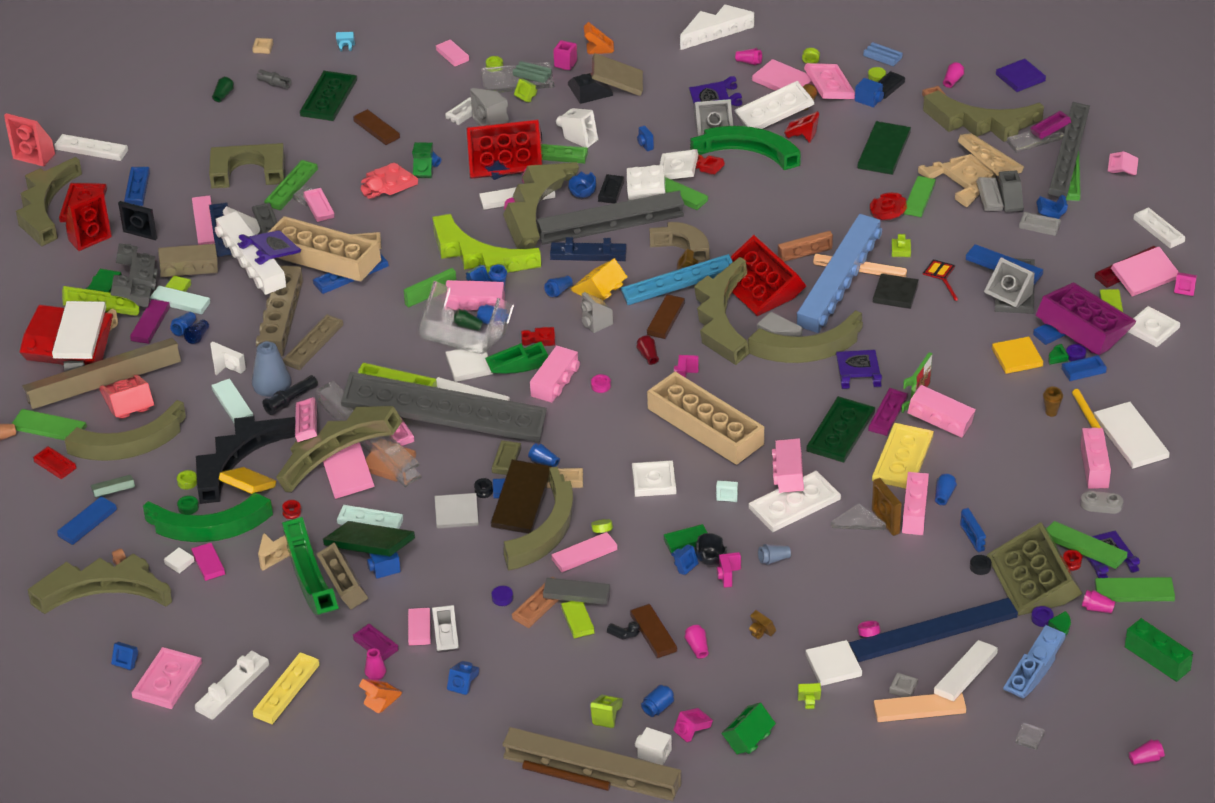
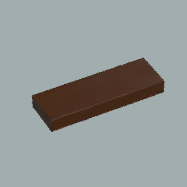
(376, 127)
(665, 316)
(653, 631)

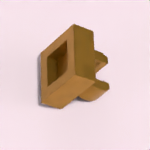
(686, 259)
(760, 625)

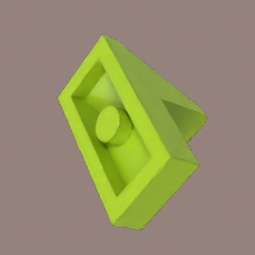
(604, 710)

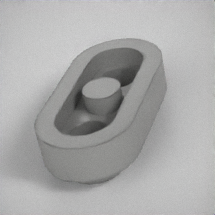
(1101, 502)

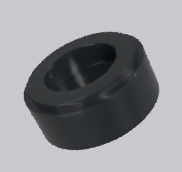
(980, 564)

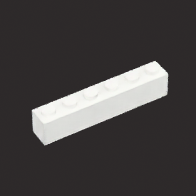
(267, 275)

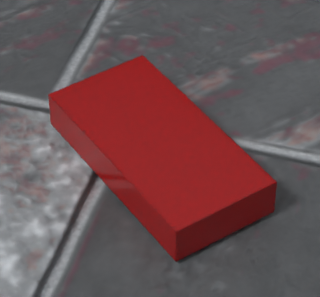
(54, 462)

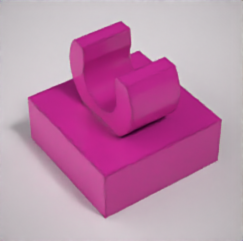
(1185, 284)

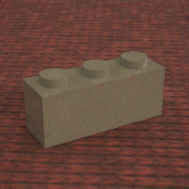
(187, 260)
(342, 576)

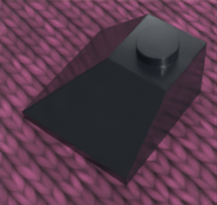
(588, 89)
(137, 220)

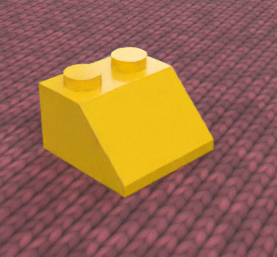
(601, 280)

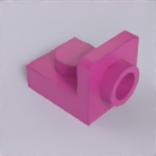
(691, 721)

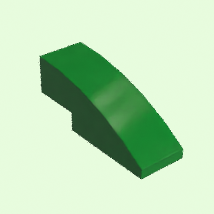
(517, 359)

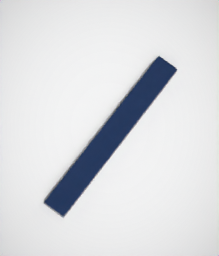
(933, 629)

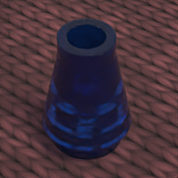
(195, 332)

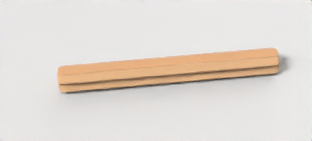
(867, 267)

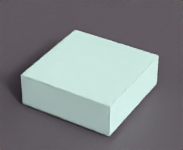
(727, 491)

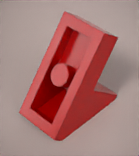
(805, 125)

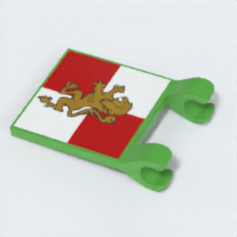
(920, 377)

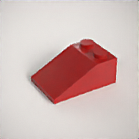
(88, 222)

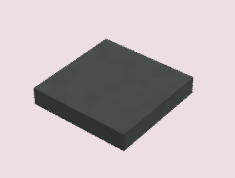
(895, 291)

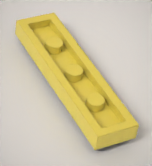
(286, 688)

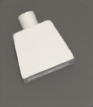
(579, 126)

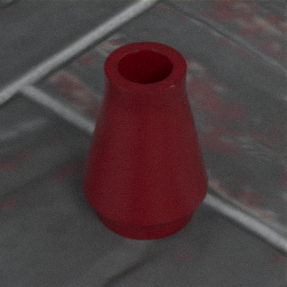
(647, 348)

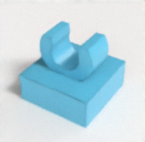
(345, 38)

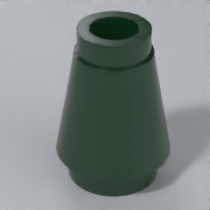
(222, 89)
(467, 320)

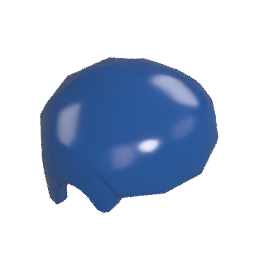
(582, 185)

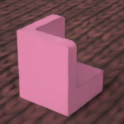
(1123, 163)

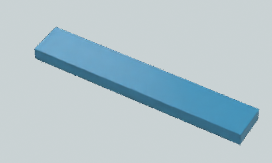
(674, 280)

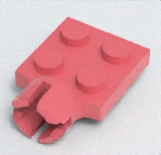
(387, 180)

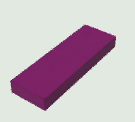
(150, 321)
(888, 412)

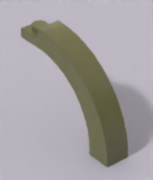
(806, 348)
(129, 443)
(544, 539)

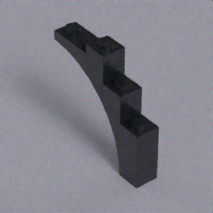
(233, 448)

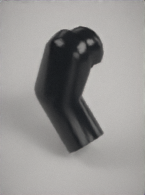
(624, 633)

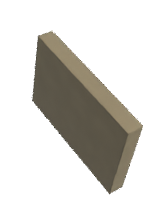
(617, 74)

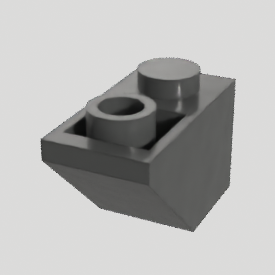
(1010, 191)

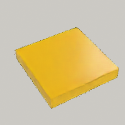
(1017, 355)
(247, 480)

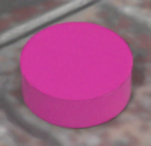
(600, 383)
(868, 628)

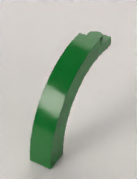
(749, 139)
(211, 526)
(316, 592)

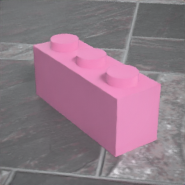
(473, 294)
(554, 374)
(941, 411)
(1095, 458)
(788, 465)
(915, 503)

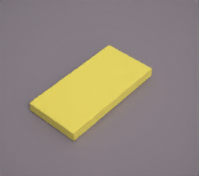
(902, 454)

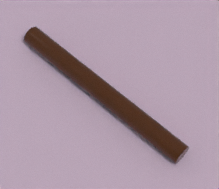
(566, 775)

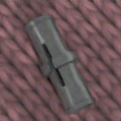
(274, 79)

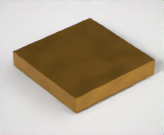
(886, 506)

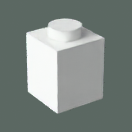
(653, 746)

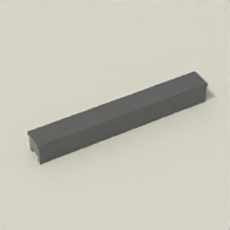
(610, 217)

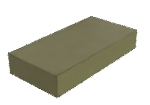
(505, 453)

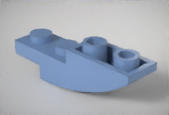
(1035, 663)

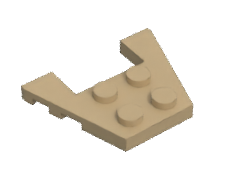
(962, 170)

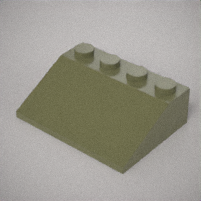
(1034, 571)

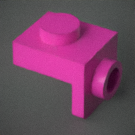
(687, 364)
(727, 564)

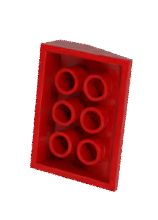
(511, 143)
(767, 280)
(42, 334)

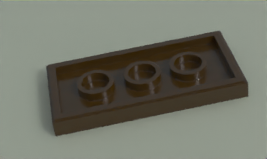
(521, 496)

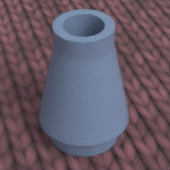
(772, 553)

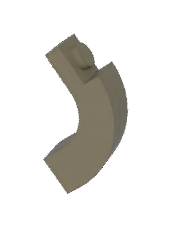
(681, 236)

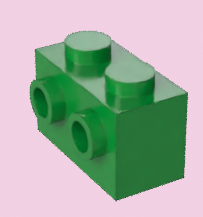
(749, 728)

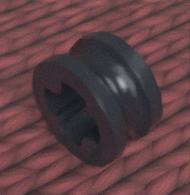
(483, 483)

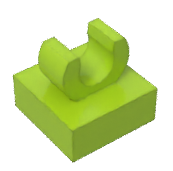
(525, 90)
(901, 247)
(809, 693)

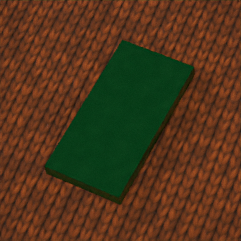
(328, 95)
(884, 147)
(840, 429)
(369, 538)

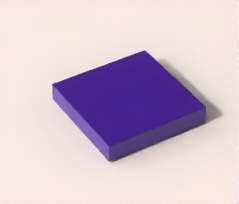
(1020, 75)

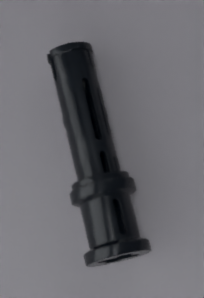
(283, 398)

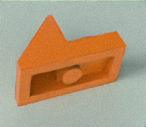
(598, 41)
(379, 694)

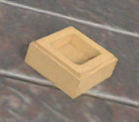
(262, 45)

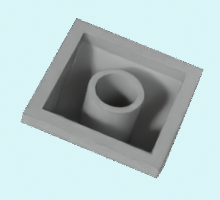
(1010, 283)
(456, 510)

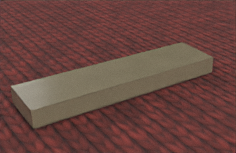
(313, 342)

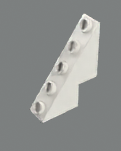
(709, 27)

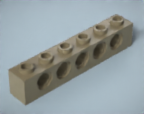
(281, 310)

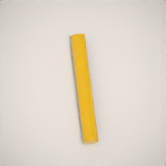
(1085, 408)

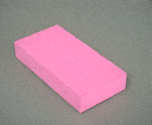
(452, 53)
(318, 204)
(419, 626)

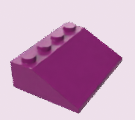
(1084, 317)

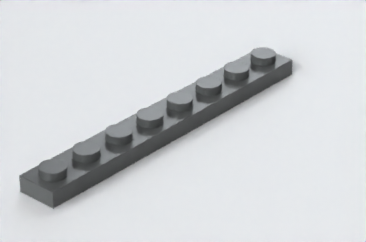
(1069, 150)

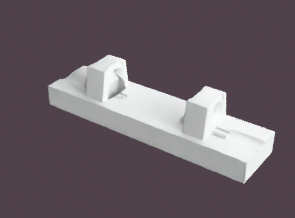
(231, 685)

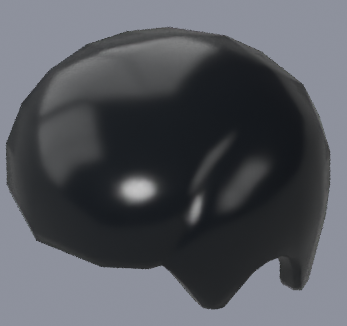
(709, 547)

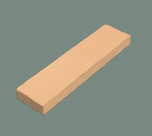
(917, 707)

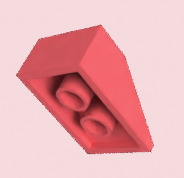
(28, 140)
(127, 396)

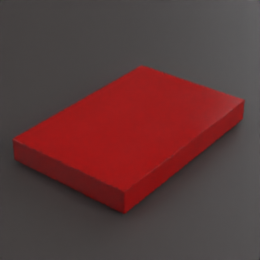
(78, 192)

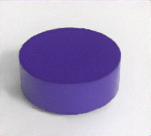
(1076, 352)
(502, 595)
(1041, 616)

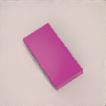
(208, 561)

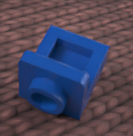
(1051, 208)
(461, 676)

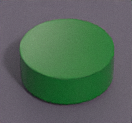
(188, 505)

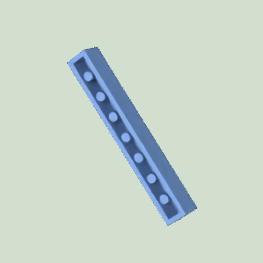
(839, 273)

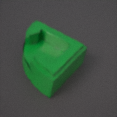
(1058, 355)
(1061, 622)

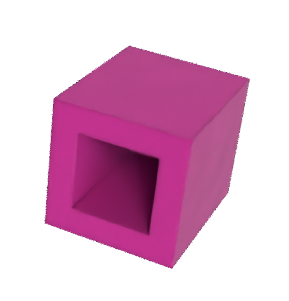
(565, 55)

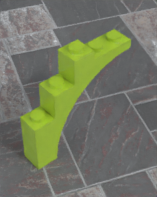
(455, 242)

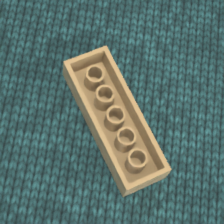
(330, 249)
(705, 417)

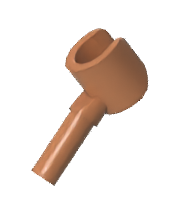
(118, 556)

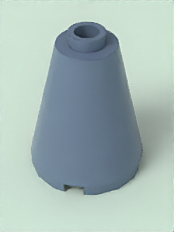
(269, 371)

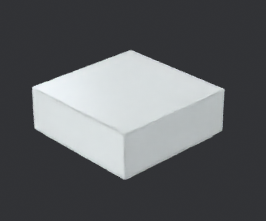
(179, 560)

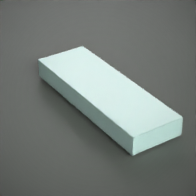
(181, 299)
(231, 399)
(369, 516)

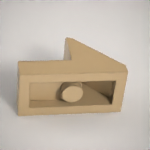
(272, 552)

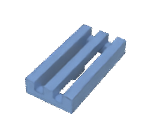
(883, 54)

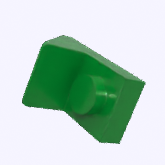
(422, 160)

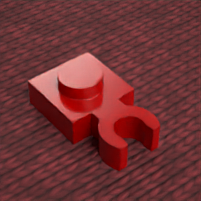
(709, 164)
(545, 335)

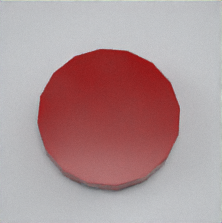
(888, 206)

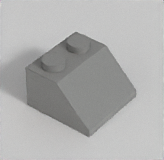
(488, 107)
(712, 114)

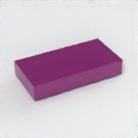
(1050, 125)
(371, 638)

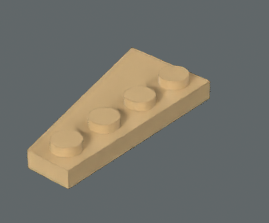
(989, 155)

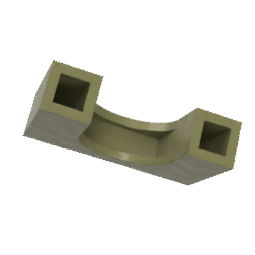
(226, 159)

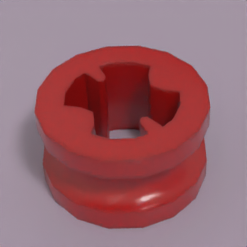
(291, 504)
(1073, 555)

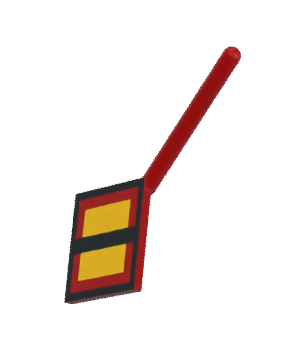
(941, 271)

